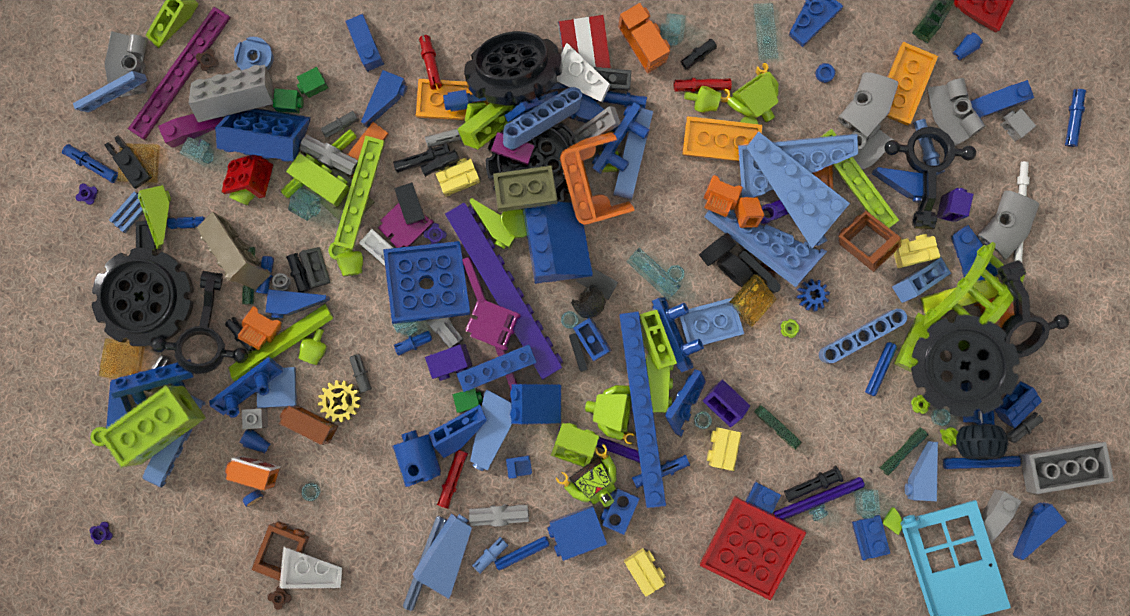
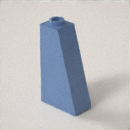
(493, 432)
(443, 559)

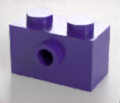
(955, 205)
(448, 361)
(726, 403)

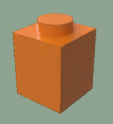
(749, 212)

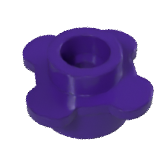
(89, 199)
(435, 229)
(95, 533)

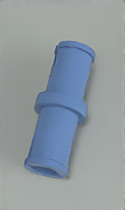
(490, 555)

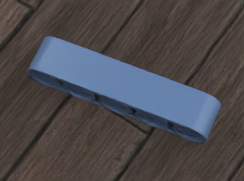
(542, 118)
(633, 154)
(871, 335)
(162, 462)

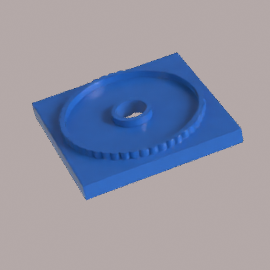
(410, 265)

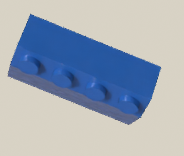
(262, 133)
(556, 243)

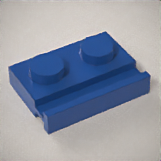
(763, 497)
(871, 537)

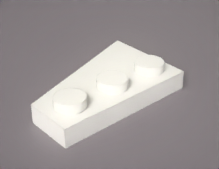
(582, 75)
(307, 572)

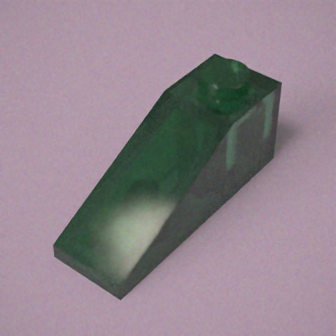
(932, 19)

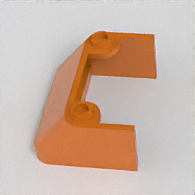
(588, 207)

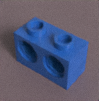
(625, 512)

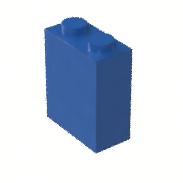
(535, 404)
(576, 533)

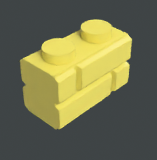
(457, 177)
(916, 251)
(724, 448)
(644, 571)

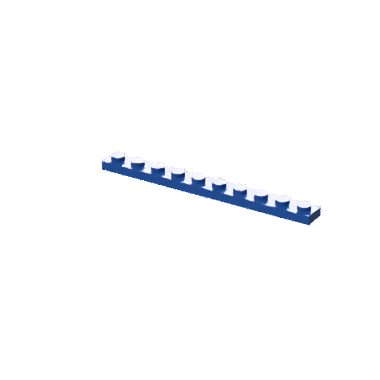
(642, 409)

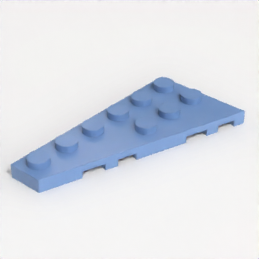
(810, 153)
(804, 196)
(771, 246)

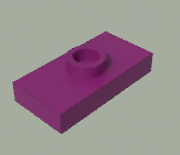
(520, 154)

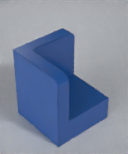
(519, 466)

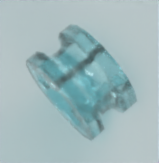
(674, 268)
(568, 326)
(935, 420)
(708, 421)
(312, 497)
(818, 512)

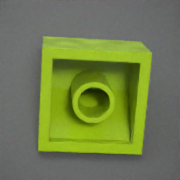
(575, 445)

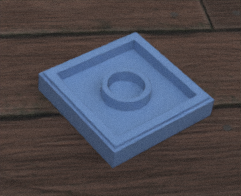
(281, 391)

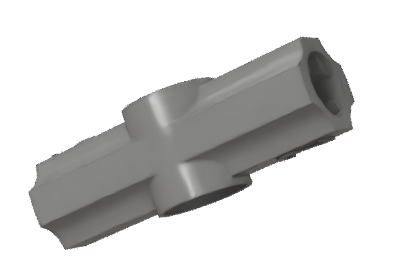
(328, 155)
(446, 331)
(498, 515)

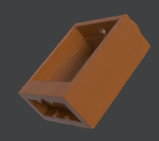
(892, 243)
(308, 424)
(279, 528)

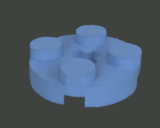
(247, 48)

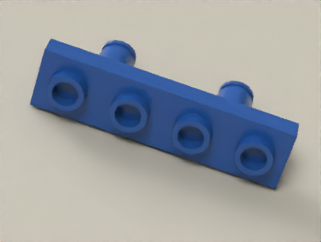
(628, 124)
(680, 350)
(496, 368)
(255, 380)
(141, 381)

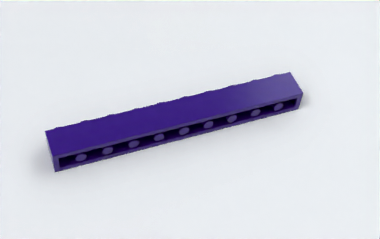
(502, 288)

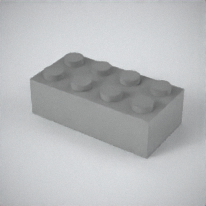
(231, 93)
(1066, 467)

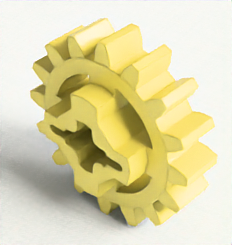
(346, 406)

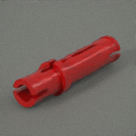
(428, 55)
(695, 84)
(452, 479)

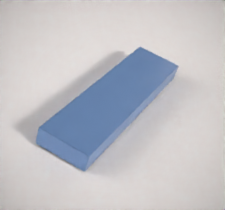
(110, 91)

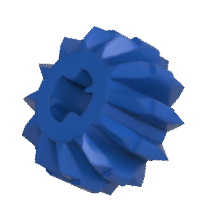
(816, 302)

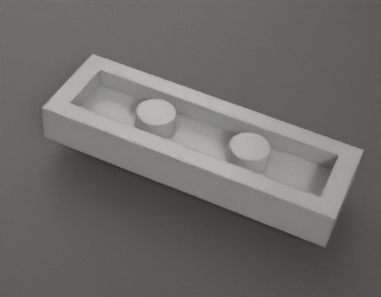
(600, 124)

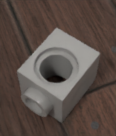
(1017, 124)
(254, 418)

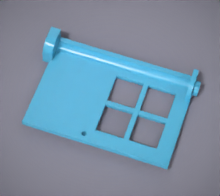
(966, 588)

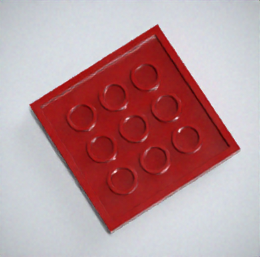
(752, 548)

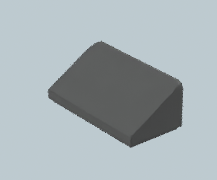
(617, 78)
(315, 267)
(603, 282)

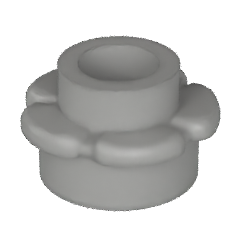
(278, 278)

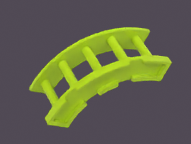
(993, 310)

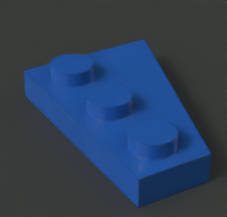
(813, 18)
(526, 106)
(966, 248)
(685, 398)

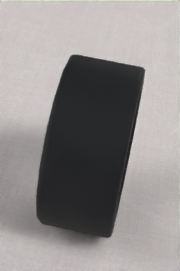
(717, 249)
(735, 268)

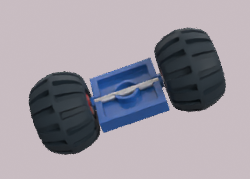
(985, 438)

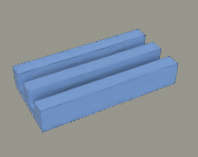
(124, 206)

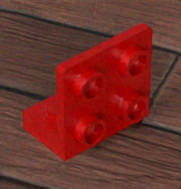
(248, 173)

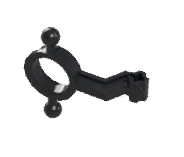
(924, 217)
(1011, 274)
(210, 282)

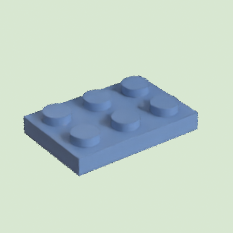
(711, 322)

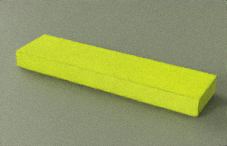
(982, 286)

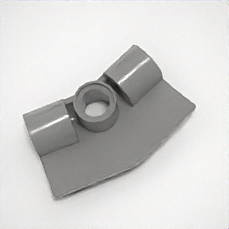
(121, 54)
(879, 94)
(944, 105)
(870, 148)
(1019, 216)

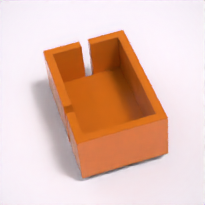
(644, 37)

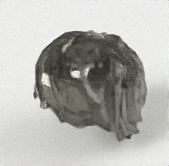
(592, 306)

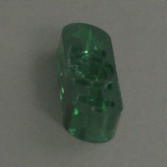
(781, 430)

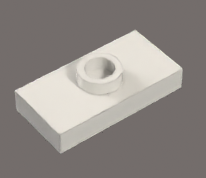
(375, 244)

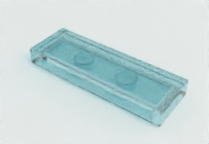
(765, 31)
(653, 273)

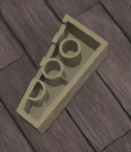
(231, 252)

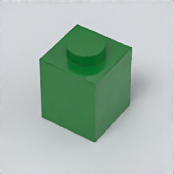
(311, 82)
(287, 101)
(467, 400)

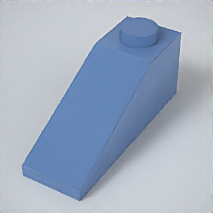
(921, 280)
(923, 478)

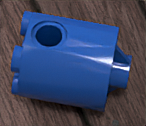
(416, 458)

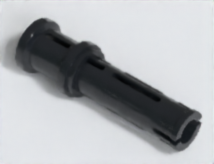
(420, 159)
(822, 480)

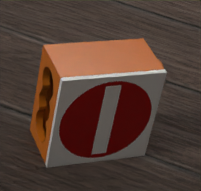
(252, 472)

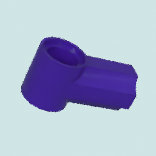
(776, 211)

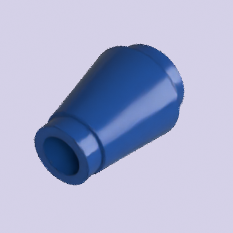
(968, 45)
(254, 441)

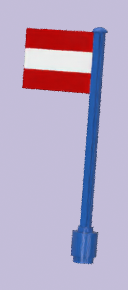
(584, 35)

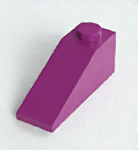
(179, 129)

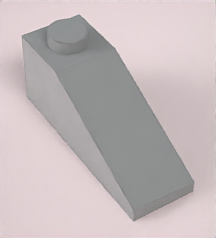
(998, 513)

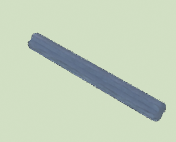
(416, 586)

